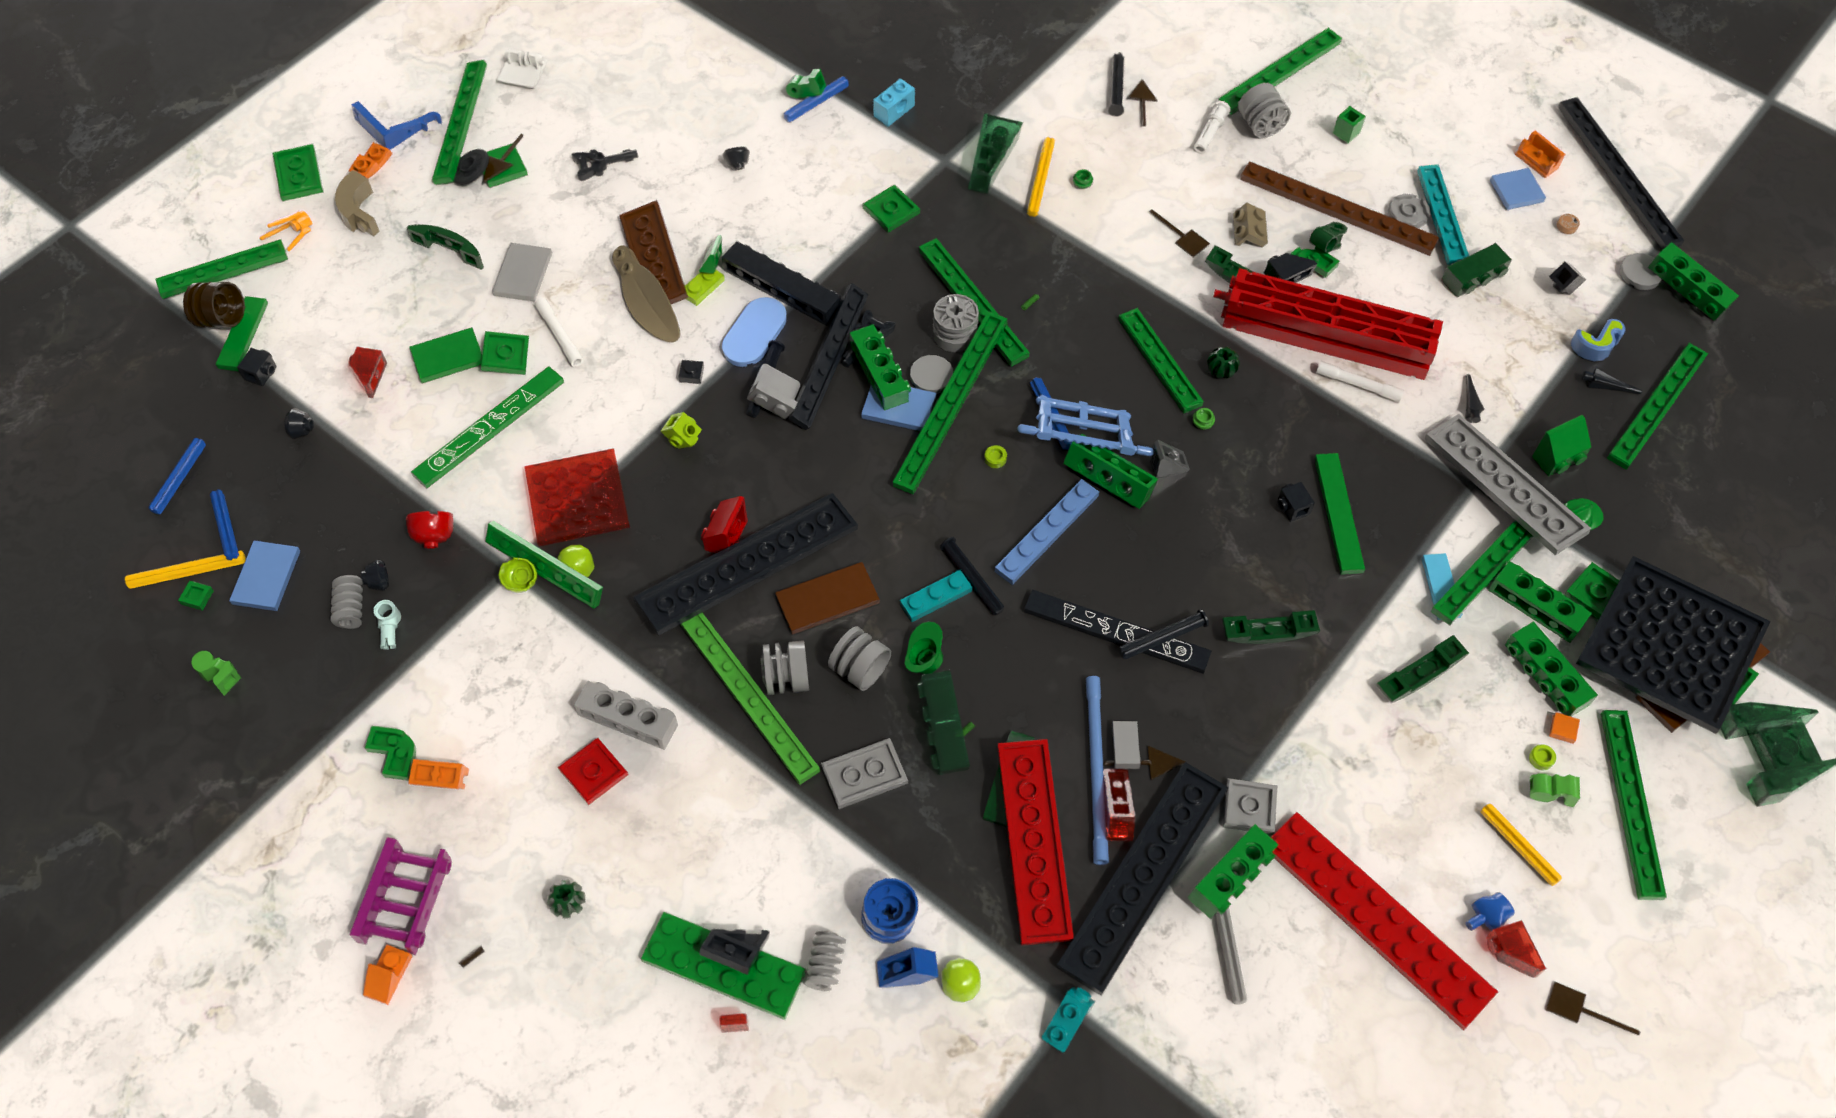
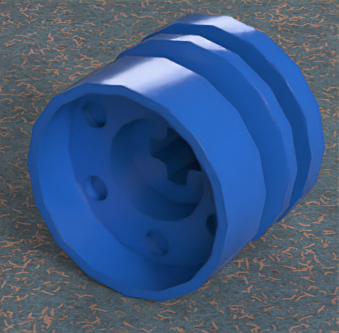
(896, 898)

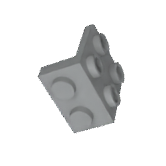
(774, 391)

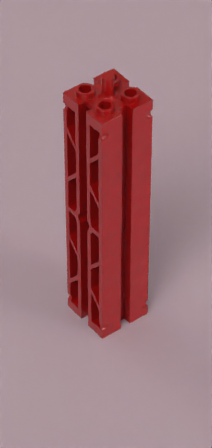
(1330, 323)

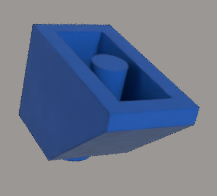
(907, 968)

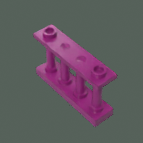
(384, 878)

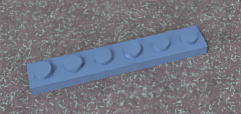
(1046, 532)

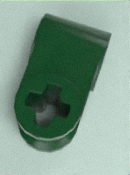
(1328, 236)

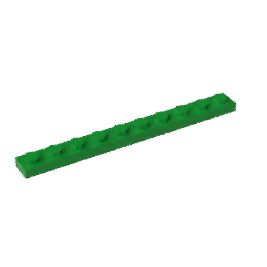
(950, 403)

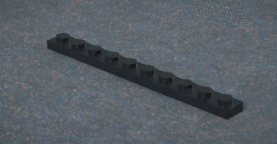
(1620, 173)

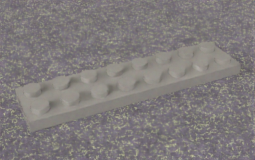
(1507, 484)

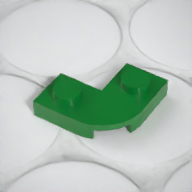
(1325, 262)
(397, 746)

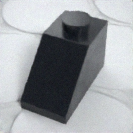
(1290, 267)

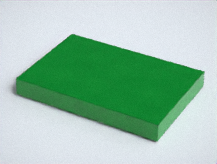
(297, 172)
(446, 355)

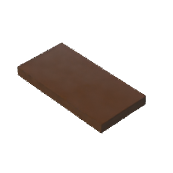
(827, 598)

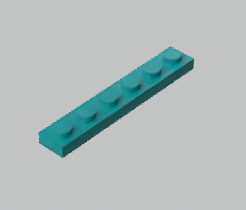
(1442, 213)

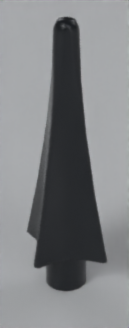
(1604, 381)
(1473, 404)

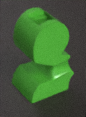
(220, 671)
(1548, 788)

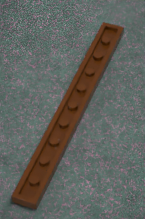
(1340, 208)

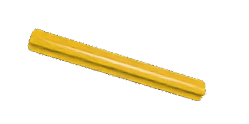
(1040, 178)
(182, 570)

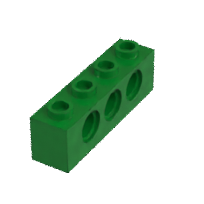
(1693, 281)
(885, 380)
(1111, 472)
(1545, 611)
(1563, 674)
(1209, 897)

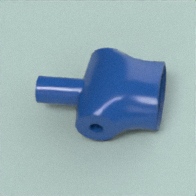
(1491, 911)

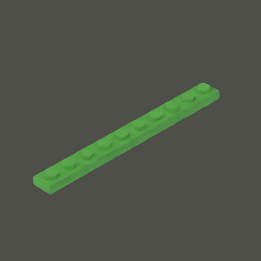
(751, 698)

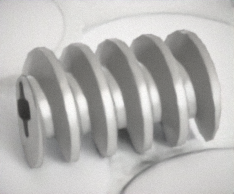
(346, 602)
(823, 961)

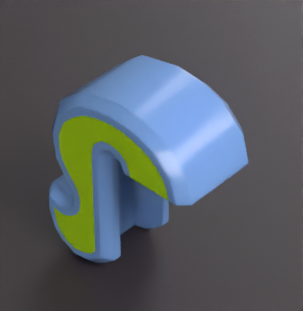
(1600, 348)

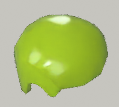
(577, 558)
(518, 575)
(961, 980)

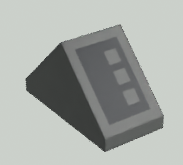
(1168, 460)

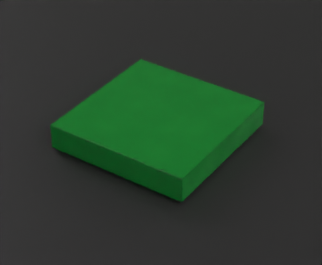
(514, 172)
(891, 208)
(505, 353)

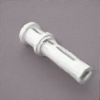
(1214, 121)

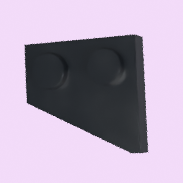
(734, 948)

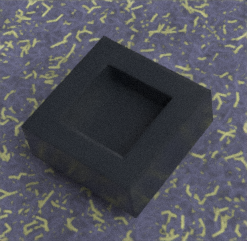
(691, 371)

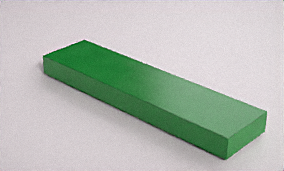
(242, 334)

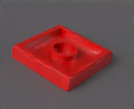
(593, 771)

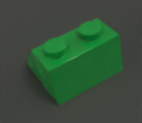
(1563, 446)

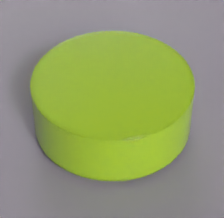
(995, 456)
(1542, 757)

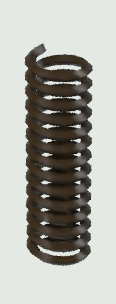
(472, 957)

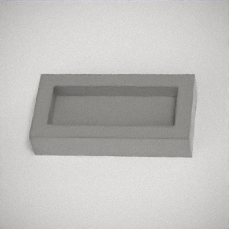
(1126, 745)

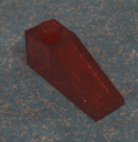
(1118, 805)

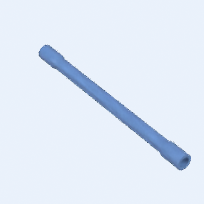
(1100, 842)

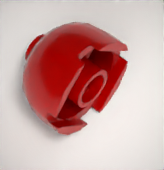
(430, 528)

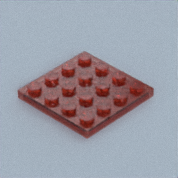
(576, 497)

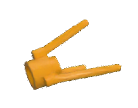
(299, 222)

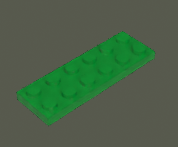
(768, 986)

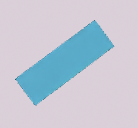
(1438, 575)

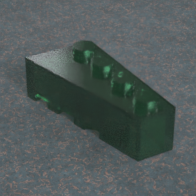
(993, 148)
(943, 722)

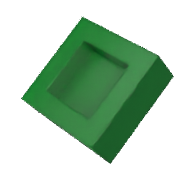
(196, 595)

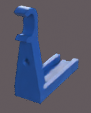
(395, 134)

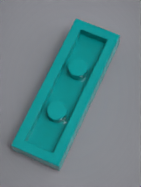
(935, 596)

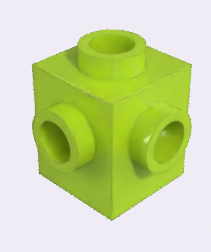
(681, 430)

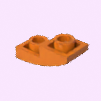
(371, 161)

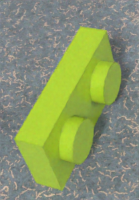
(703, 285)

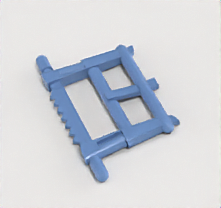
(1123, 427)

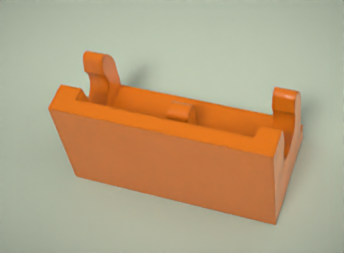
(1540, 154)
(438, 774)

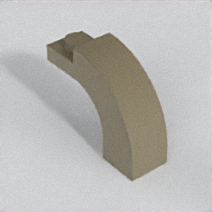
(348, 198)

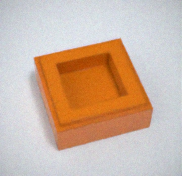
(1564, 727)

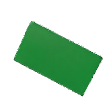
(712, 256)

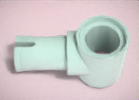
(387, 624)

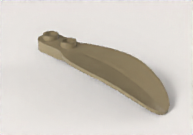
(645, 296)

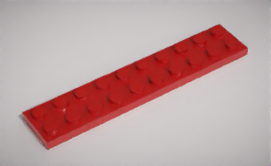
(1382, 922)

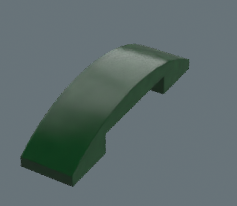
(427, 235)
(1221, 263)
(1271, 630)
(1423, 671)
(995, 806)

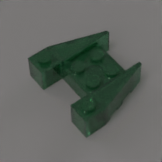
(1782, 748)

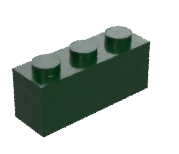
(1476, 270)

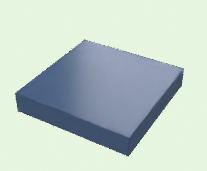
(1517, 188)

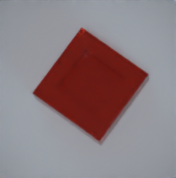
(734, 1023)

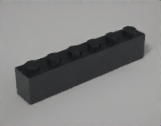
(781, 282)

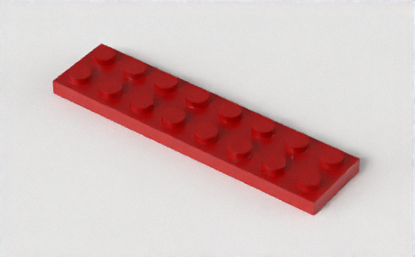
(1035, 843)

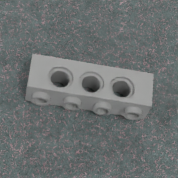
(657, 734)

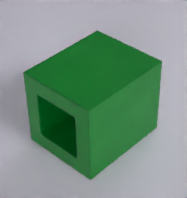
(1349, 124)

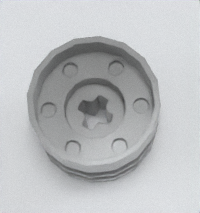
(1264, 110)
(955, 322)
(859, 658)
(785, 667)

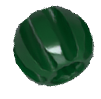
(1223, 362)
(566, 908)

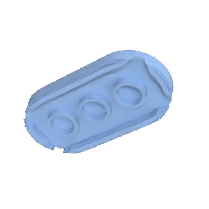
(753, 330)

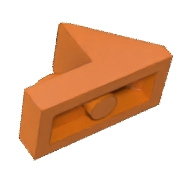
(386, 974)

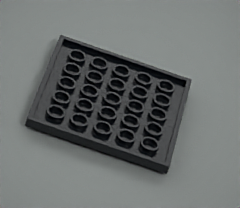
(1674, 644)

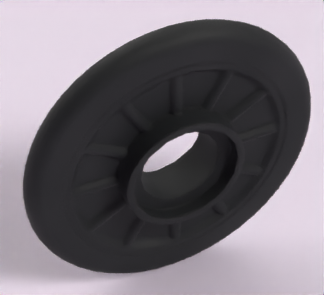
(471, 166)

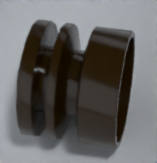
(214, 304)

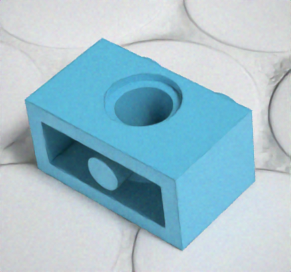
(894, 102)

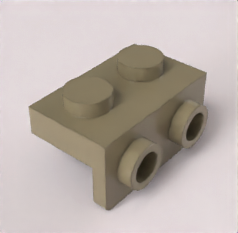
(1250, 225)

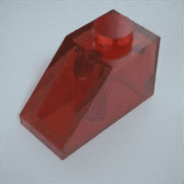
(368, 368)
(1516, 949)

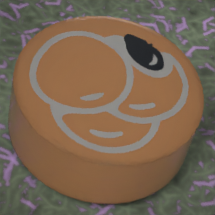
(1568, 223)

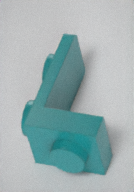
(1068, 1018)

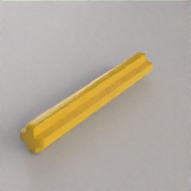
(1509, 832)

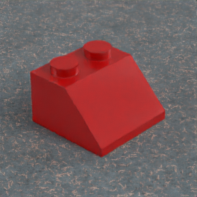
(725, 525)

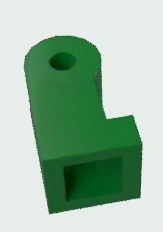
(806, 86)

